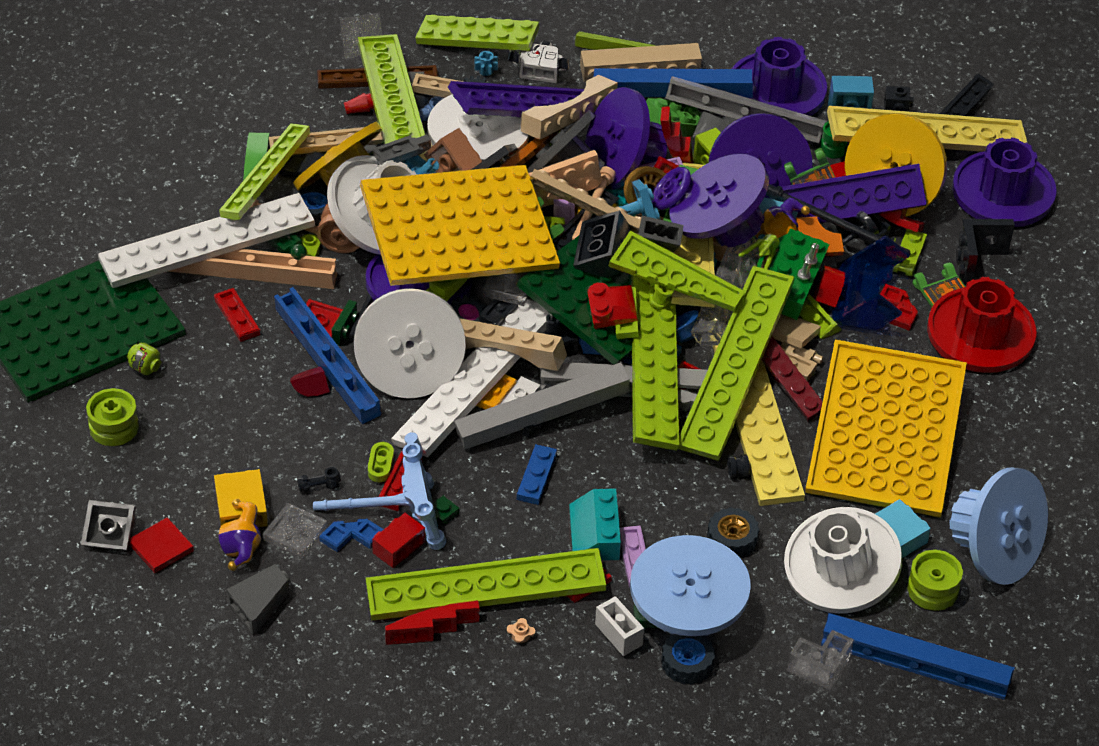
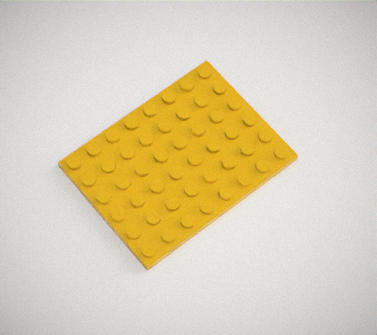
(458, 225)
(886, 427)

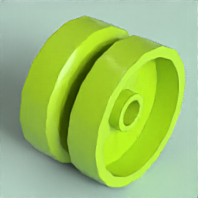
(112, 417)
(935, 580)

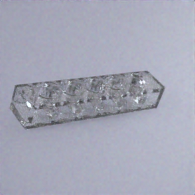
(734, 269)

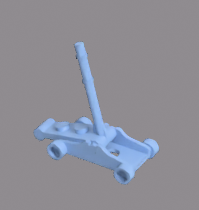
(415, 494)

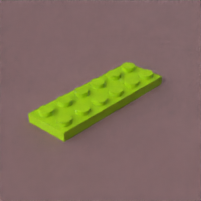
(477, 32)

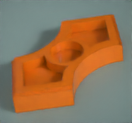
(812, 227)

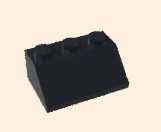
(599, 242)

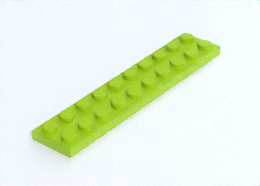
(390, 87)
(735, 363)
(654, 373)
(487, 582)

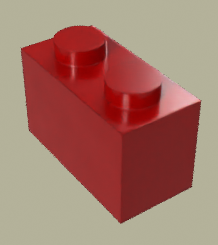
(398, 540)

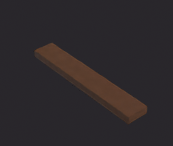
(357, 78)

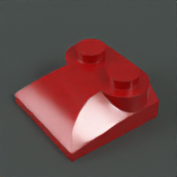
(611, 305)

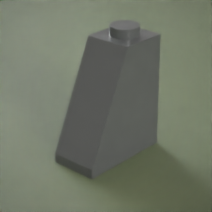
(661, 232)
(258, 597)

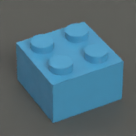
(851, 91)

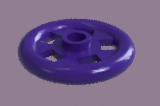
(671, 188)

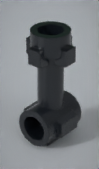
(331, 479)

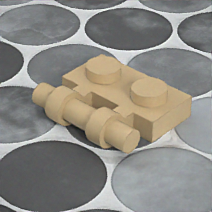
(803, 359)

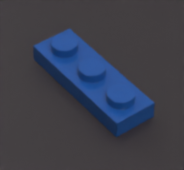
(536, 474)

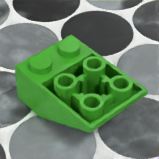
(680, 112)

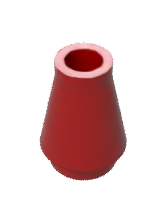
(359, 104)

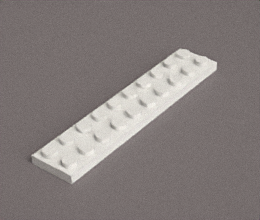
(205, 240)
(469, 385)

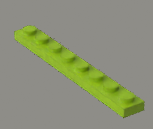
(264, 172)

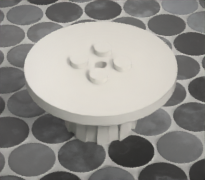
(483, 132)
(347, 200)
(409, 343)
(843, 560)

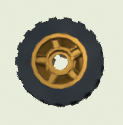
(738, 522)

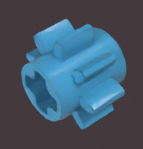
(486, 63)

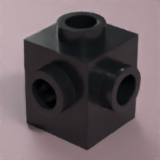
(898, 98)

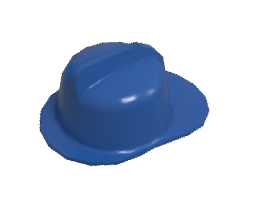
(684, 325)

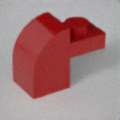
(829, 286)

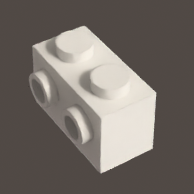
(619, 626)

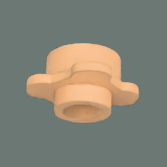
(520, 636)

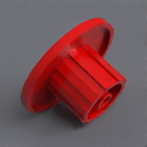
(982, 326)

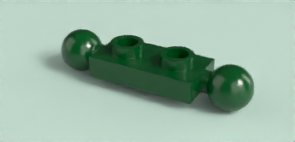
(290, 245)

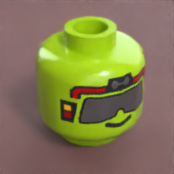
(144, 358)

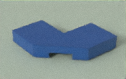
(341, 533)

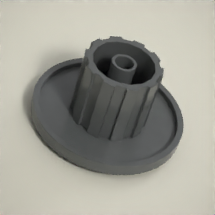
(564, 146)

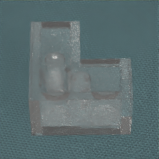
(821, 663)

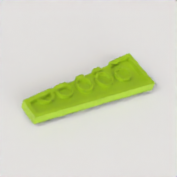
(660, 266)

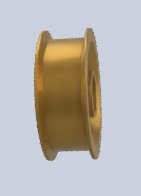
(641, 172)

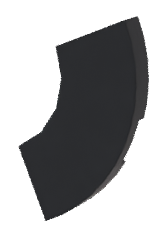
(297, 165)

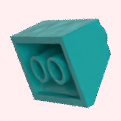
(596, 523)

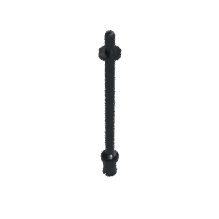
(778, 194)

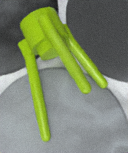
(766, 247)

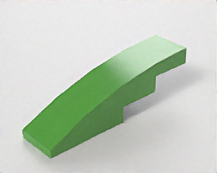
(256, 148)

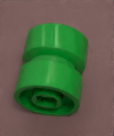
(832, 148)

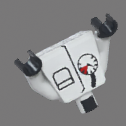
(540, 62)

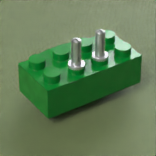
(798, 257)

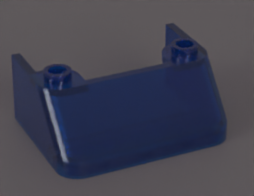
(860, 299)

